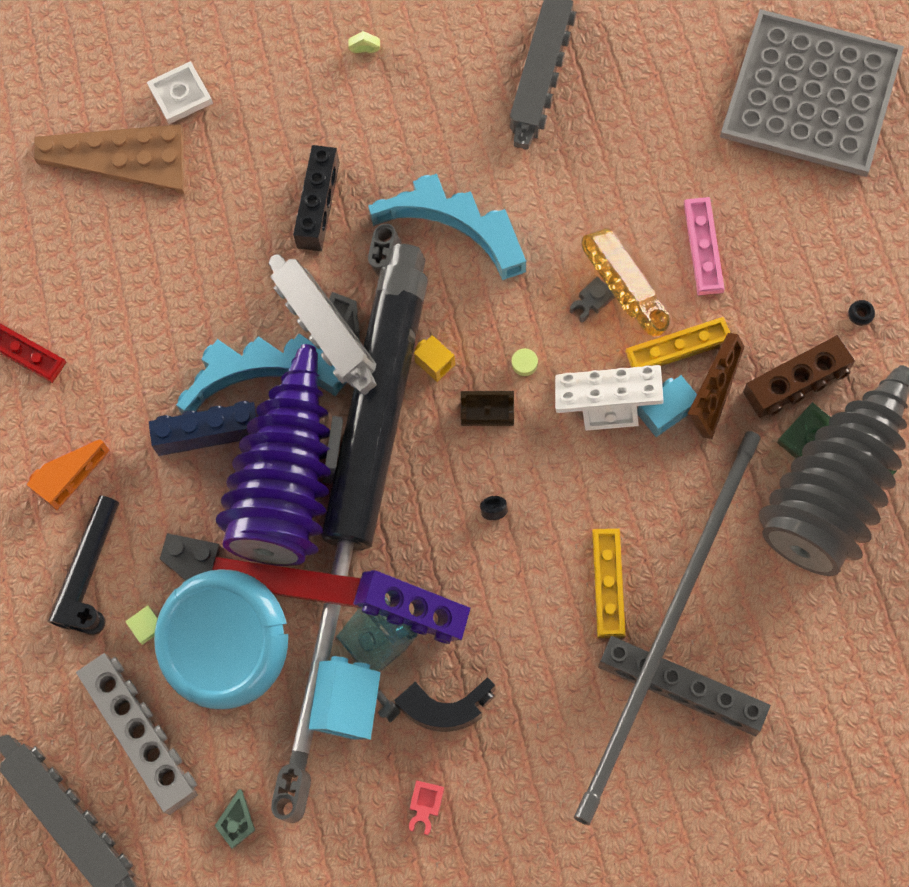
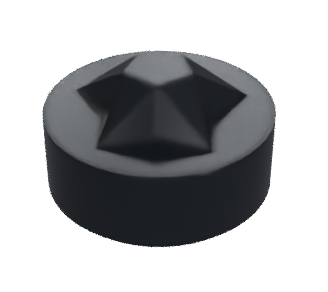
(493, 508)

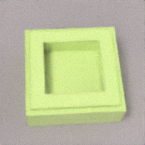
(143, 624)

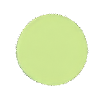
(524, 362)

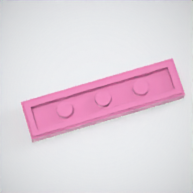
(703, 246)

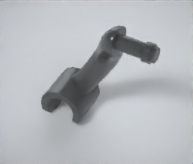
(389, 709)

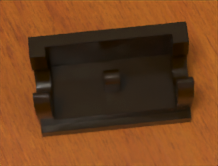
(487, 408)

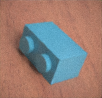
(677, 401)

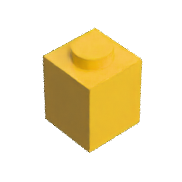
(434, 357)

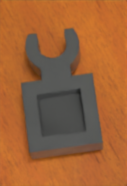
(593, 296)

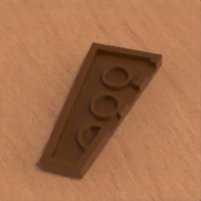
(714, 391)

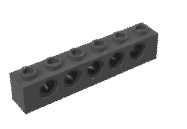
(687, 687)

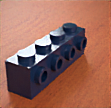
(201, 429)

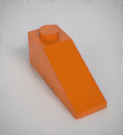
(63, 475)

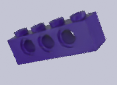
(451, 615)

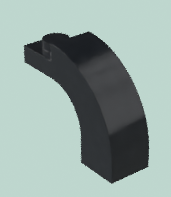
(444, 716)

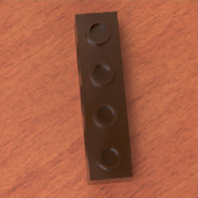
(831, 353)

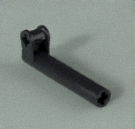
(68, 608)

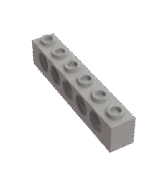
(94, 678)

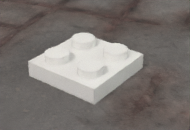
(179, 92)

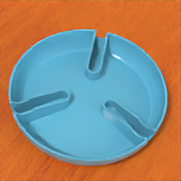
(221, 639)

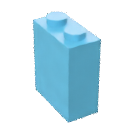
(345, 699)

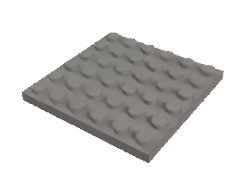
(812, 92)

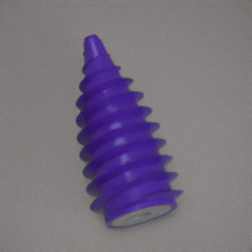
(279, 472)

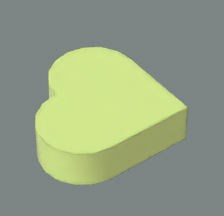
(364, 43)

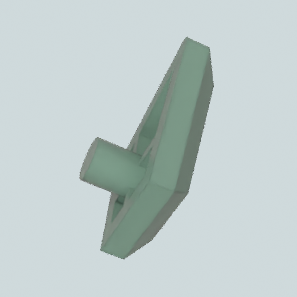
(236, 821)

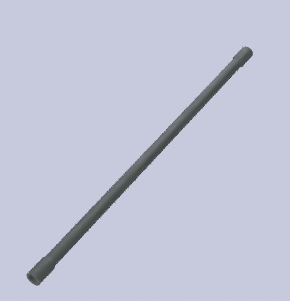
(591, 798)

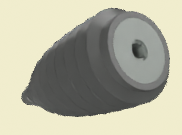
(840, 482)

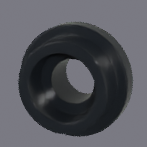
(864, 306)

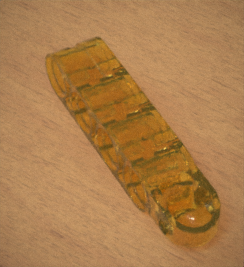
(625, 281)

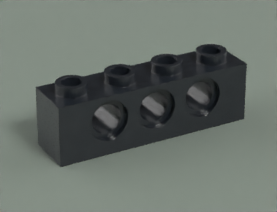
(316, 198)

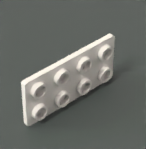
(609, 396)

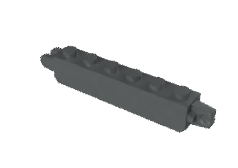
(540, 70)
(63, 817)

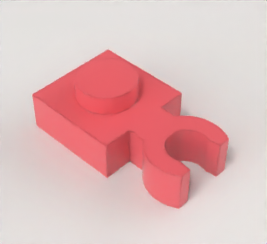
(426, 802)

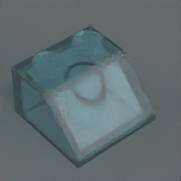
(374, 639)

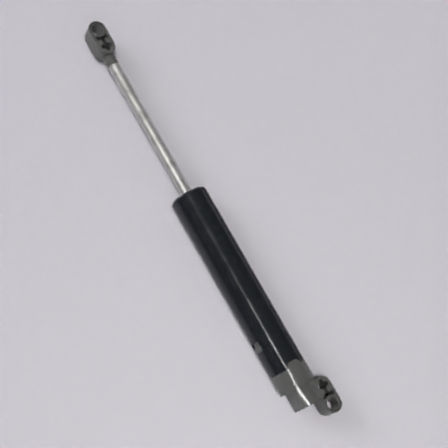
(362, 463)

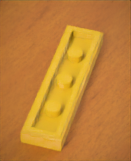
(679, 344)
(608, 583)

